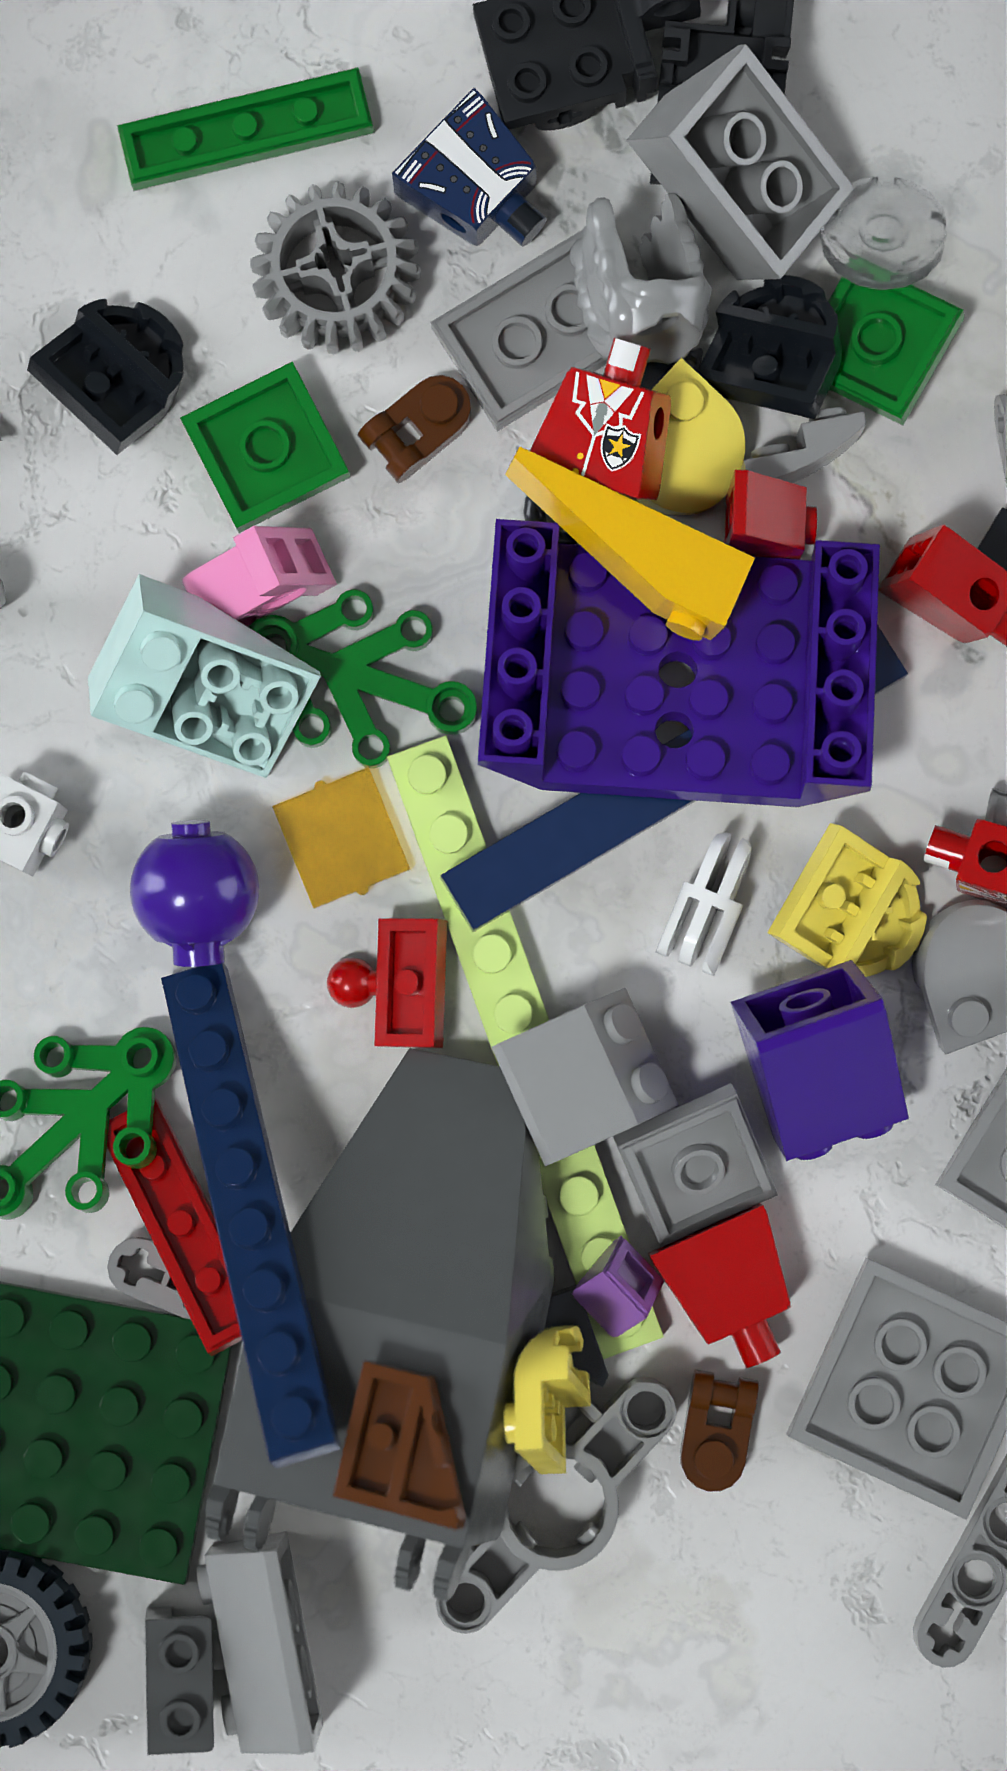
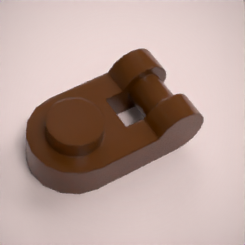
(438, 413)
(715, 1453)

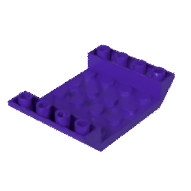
(774, 697)

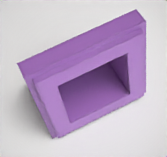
(619, 1288)

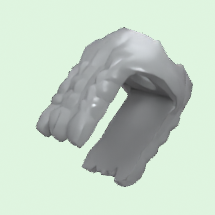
(630, 308)

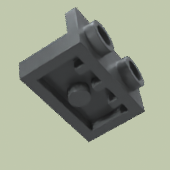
(178, 1682)

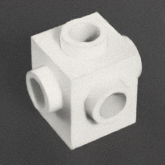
(43, 823)

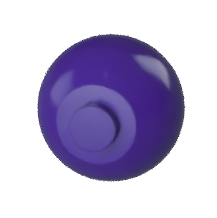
(194, 892)

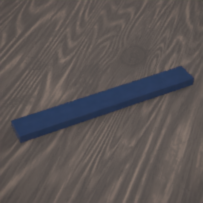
(578, 835)

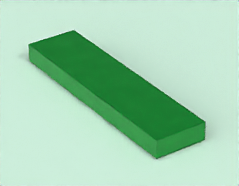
(245, 129)

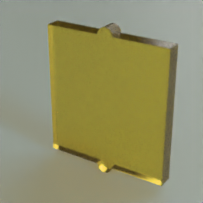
(341, 838)

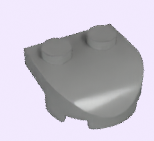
(965, 973)

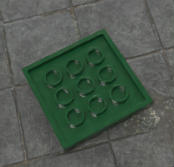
(104, 1432)

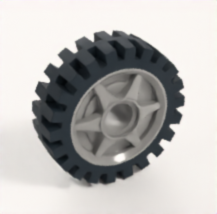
(45, 1645)

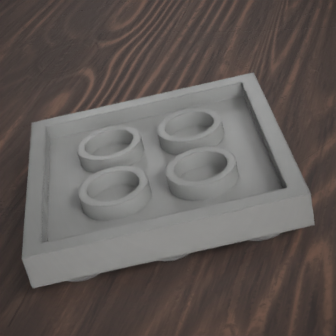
(910, 1389)

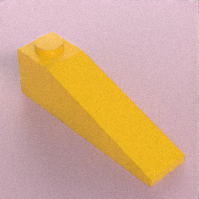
(658, 559)

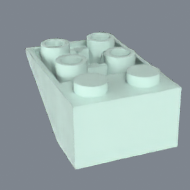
(198, 679)

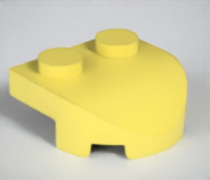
(701, 444)
(852, 907)
(542, 1390)

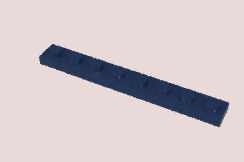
(250, 1217)

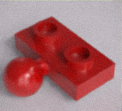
(406, 982)

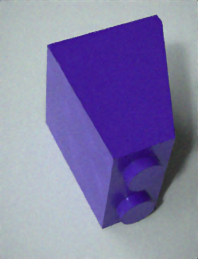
(822, 1060)

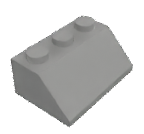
(742, 165)
(261, 1647)

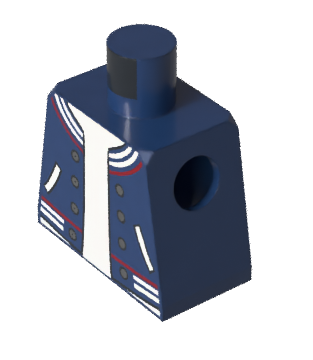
(472, 176)

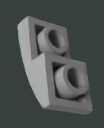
(817, 445)

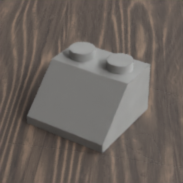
(585, 1076)

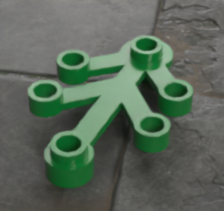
(349, 672)
(87, 1115)

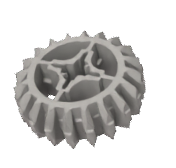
(356, 258)

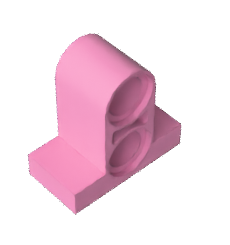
(262, 572)

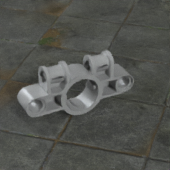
(606, 1450)

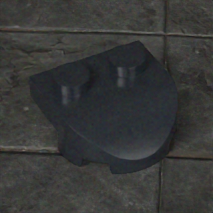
(775, 347)
(114, 369)

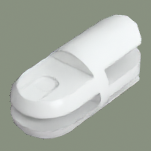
(708, 905)

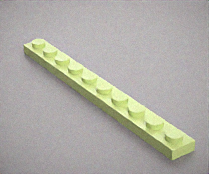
(508, 1006)

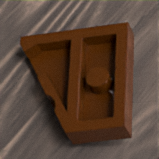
(400, 1448)

